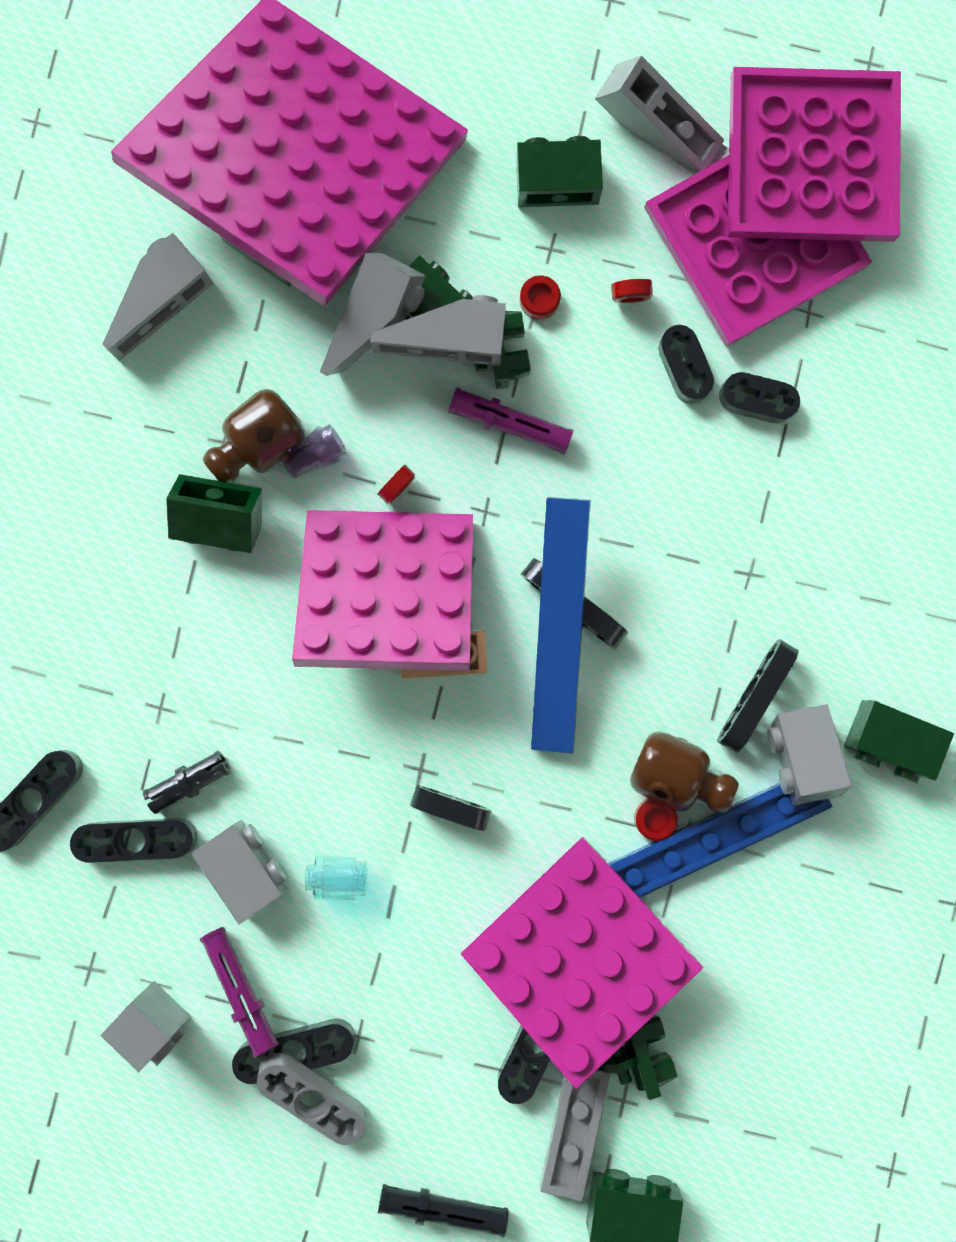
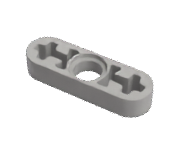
(305, 1080)

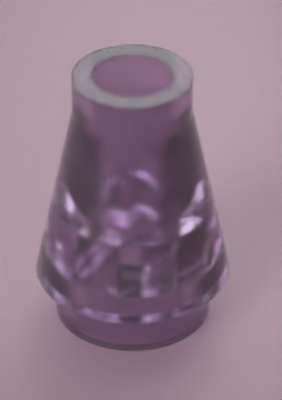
(316, 451)

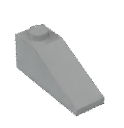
(658, 114)
(159, 289)
(380, 297)
(455, 332)

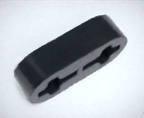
(694, 360)
(761, 388)
(450, 808)

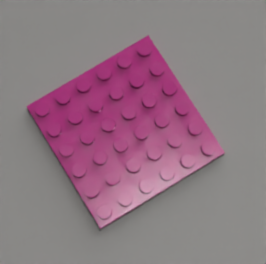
(291, 148)

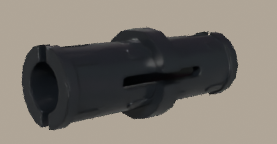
(186, 782)

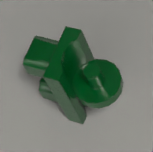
(512, 364)
(647, 1071)

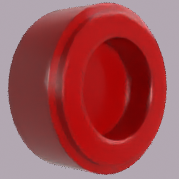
(632, 291)
(540, 297)
(396, 484)
(655, 820)

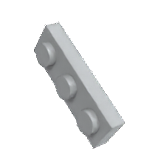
(574, 1136)

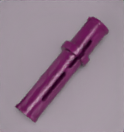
(510, 421)
(262, 1039)

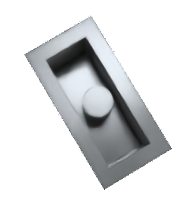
(809, 755)
(241, 870)
(147, 1028)

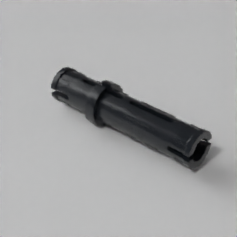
(443, 1210)

